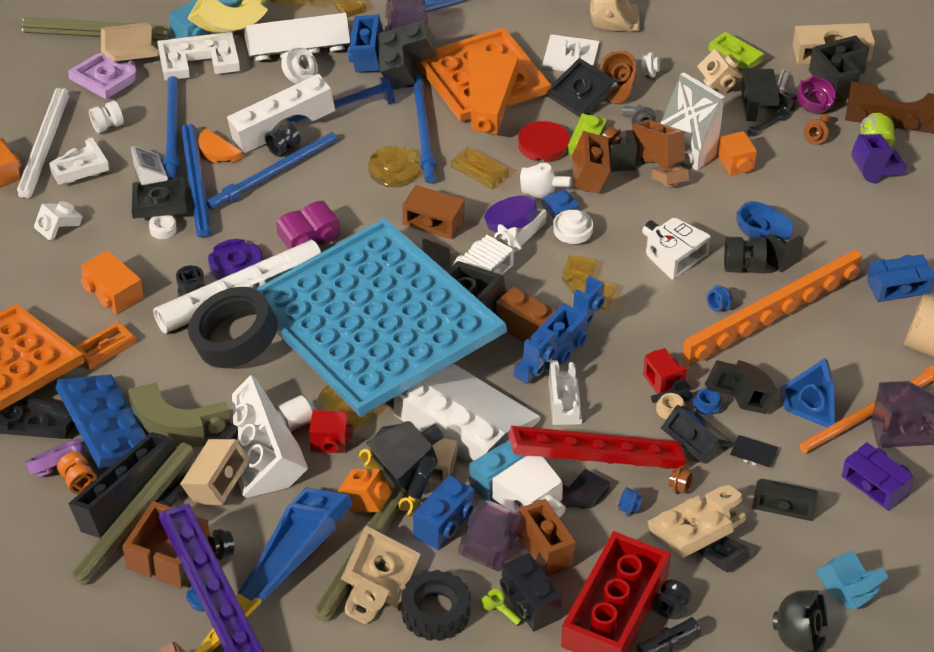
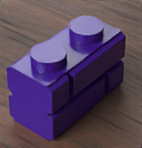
(878, 476)

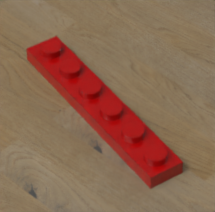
(596, 447)

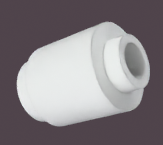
(296, 412)

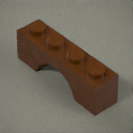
(868, 99)

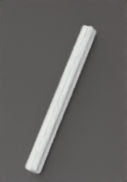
(43, 143)

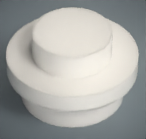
(650, 65)

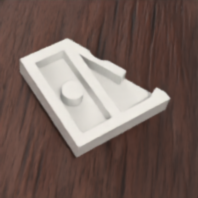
(80, 164)

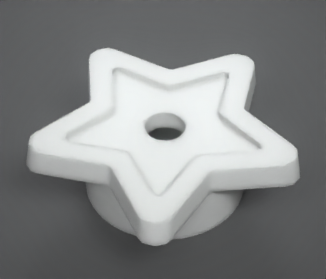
(511, 235)

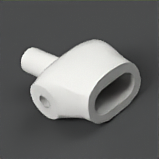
(541, 181)

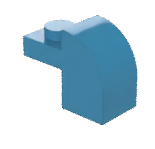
(849, 581)

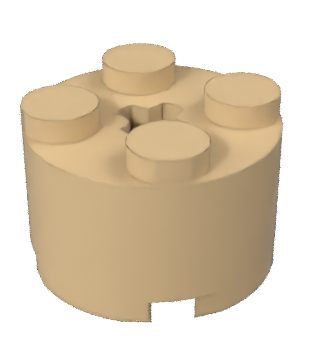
(921, 331)

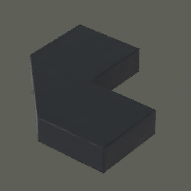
(585, 490)

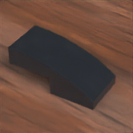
(725, 553)

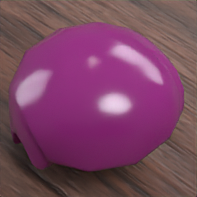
(816, 95)

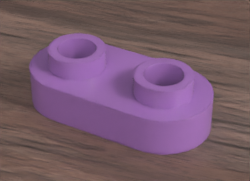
(43, 463)

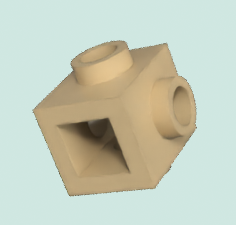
(723, 75)

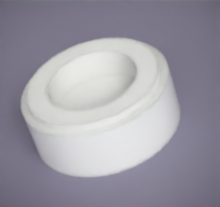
(162, 226)

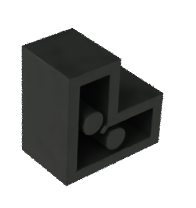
(402, 49)
(840, 63)

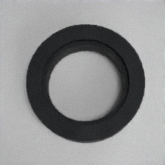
(243, 348)

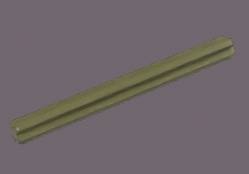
(82, 28)
(132, 514)
(338, 587)

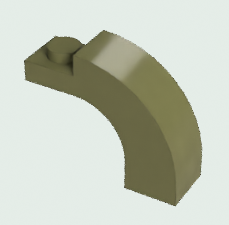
(180, 424)

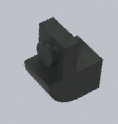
(745, 382)

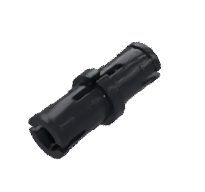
(685, 630)

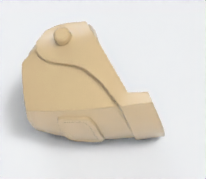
(615, 15)

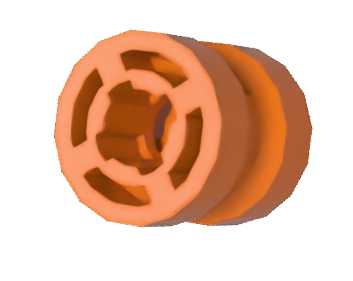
(76, 471)

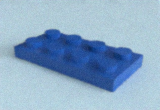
(101, 416)

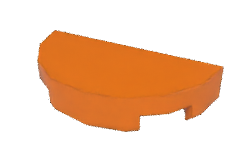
(217, 149)

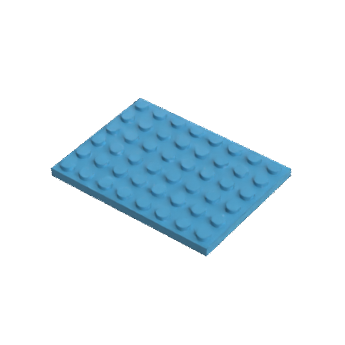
(377, 316)

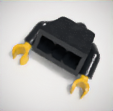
(405, 458)

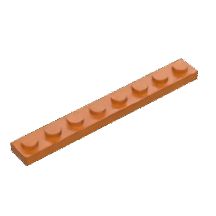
(771, 307)

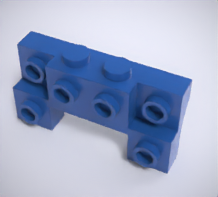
(561, 332)

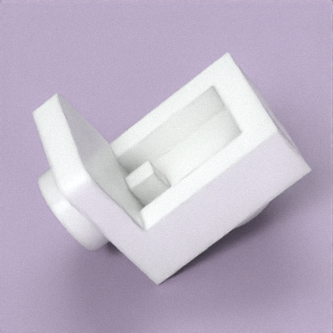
(54, 216)

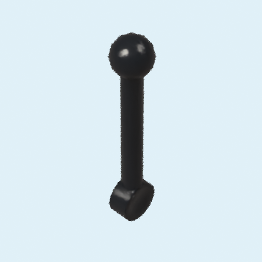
(782, 115)

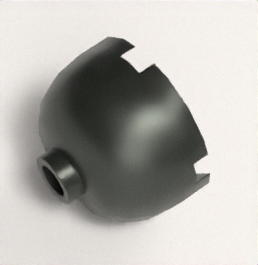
(801, 621)

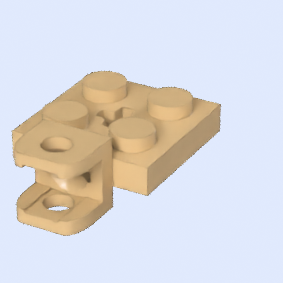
(699, 521)
(371, 585)

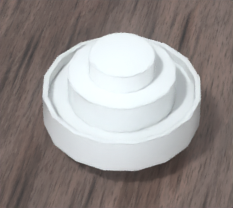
(299, 64)
(573, 226)

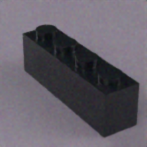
(115, 489)

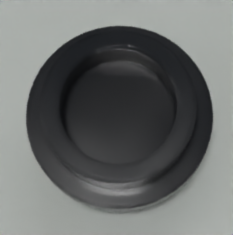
(222, 543)

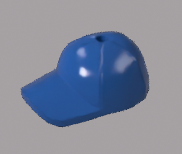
(759, 220)

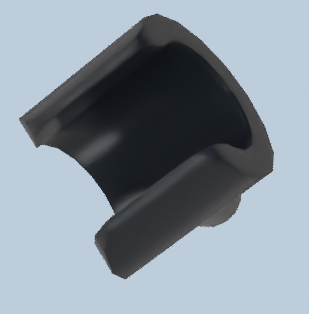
(680, 388)

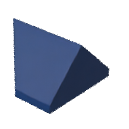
(812, 395)

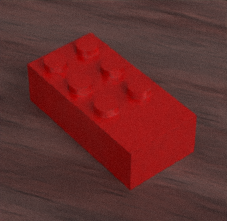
(616, 596)

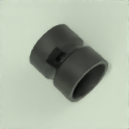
(735, 254)

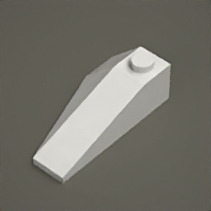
(266, 440)

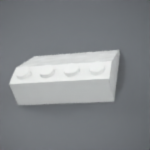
(463, 411)

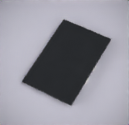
(753, 451)

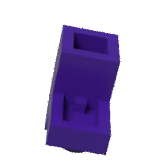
(876, 157)

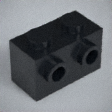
(531, 592)

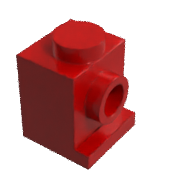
(662, 370)

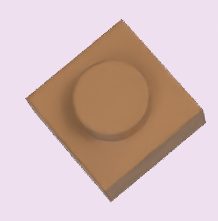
(670, 176)

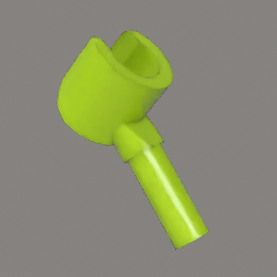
(498, 602)

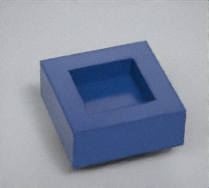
(559, 202)

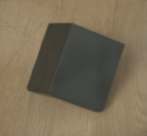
(623, 155)
(782, 253)

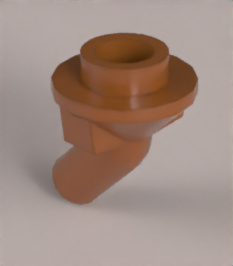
(817, 130)

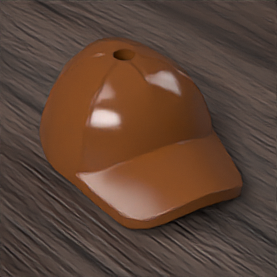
(616, 66)

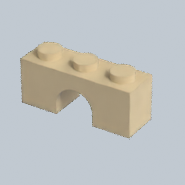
(814, 35)

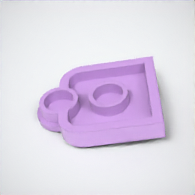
(103, 75)

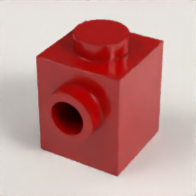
(330, 431)

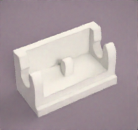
(564, 395)

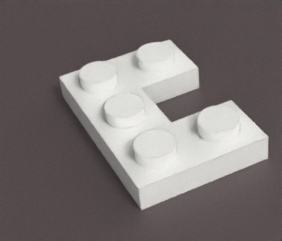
(218, 47)

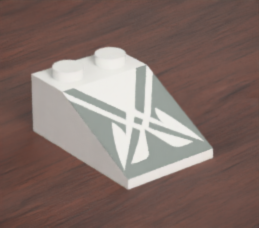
(699, 114)

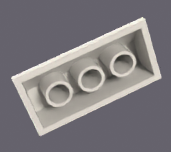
(308, 33)

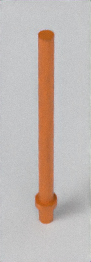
(857, 417)

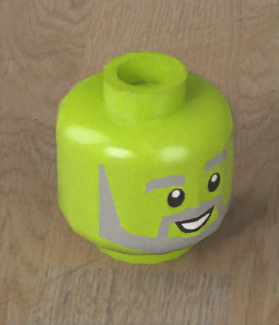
(879, 124)

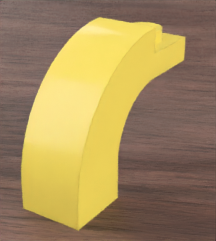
(219, 18)

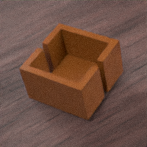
(151, 551)

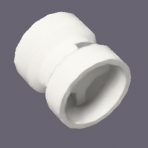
(106, 116)

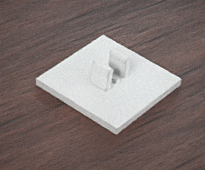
(564, 51)

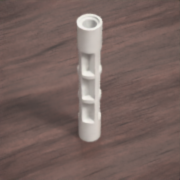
(180, 310)

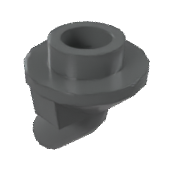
(639, 113)

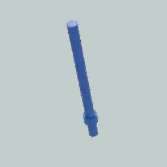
(427, 159)
(171, 160)
(233, 191)

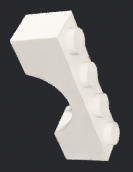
(307, 98)

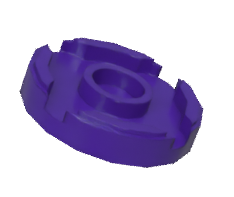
(511, 212)
(232, 257)

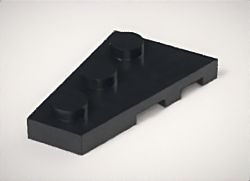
(36, 419)

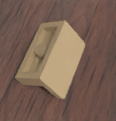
(127, 42)

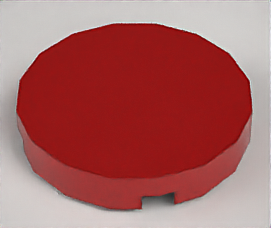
(543, 141)

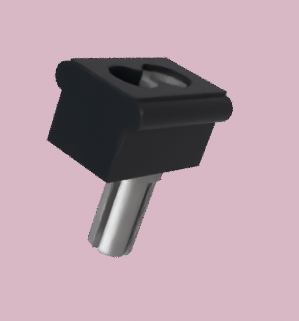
(787, 99)

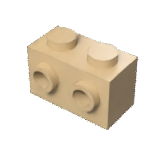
(215, 471)

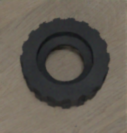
(435, 626)

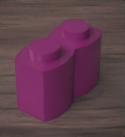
(310, 223)

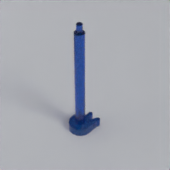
(384, 87)

